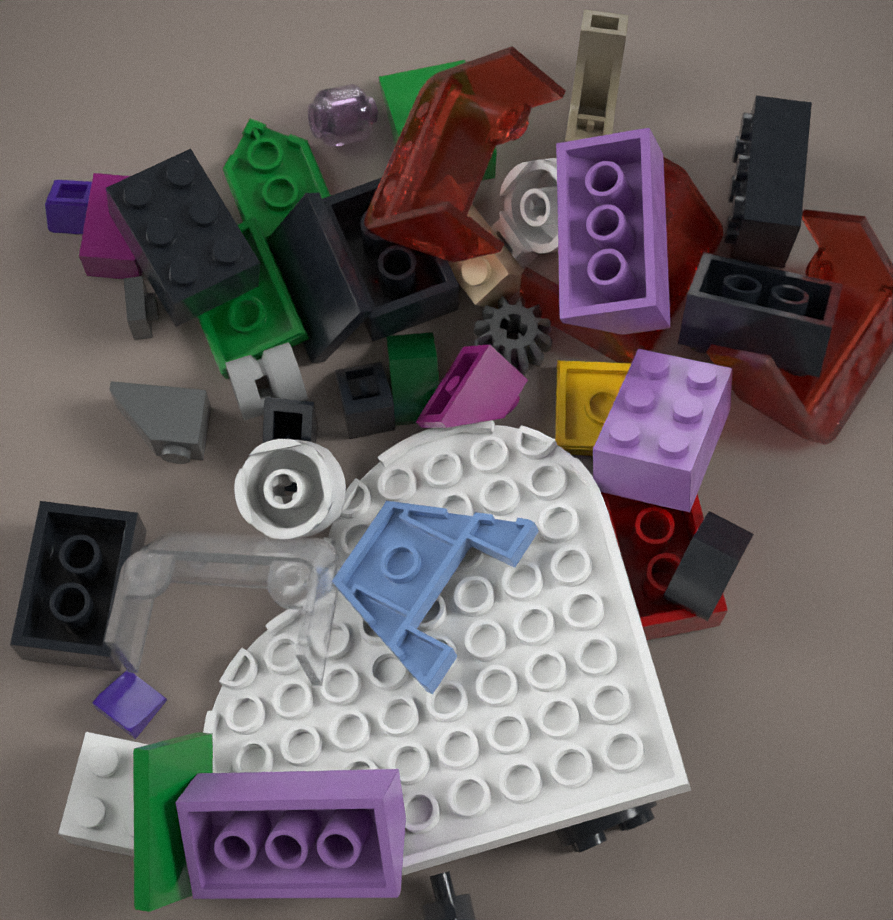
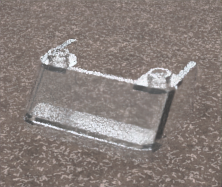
(293, 571)

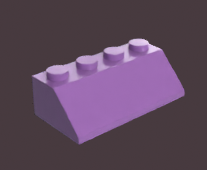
(613, 233)
(294, 834)

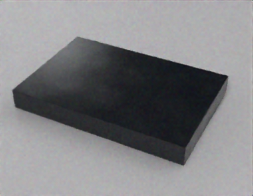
(319, 277)

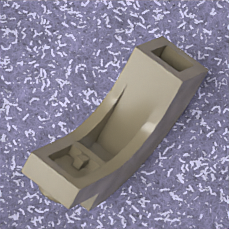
(597, 75)

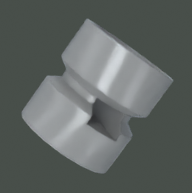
(281, 373)

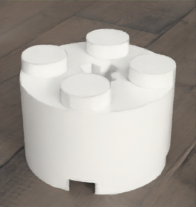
(531, 206)
(277, 465)

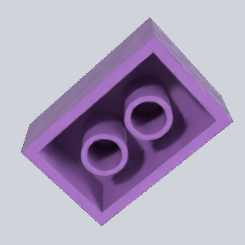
(662, 430)

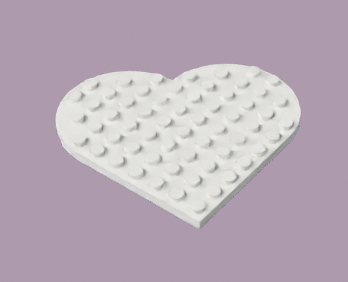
(552, 677)

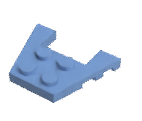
(406, 565)

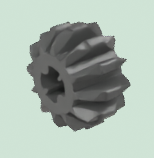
(527, 323)

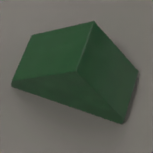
(412, 374)

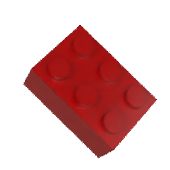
(652, 547)

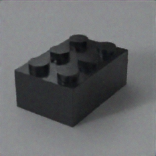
(768, 181)
(183, 237)
(398, 281)
(760, 313)
(73, 584)

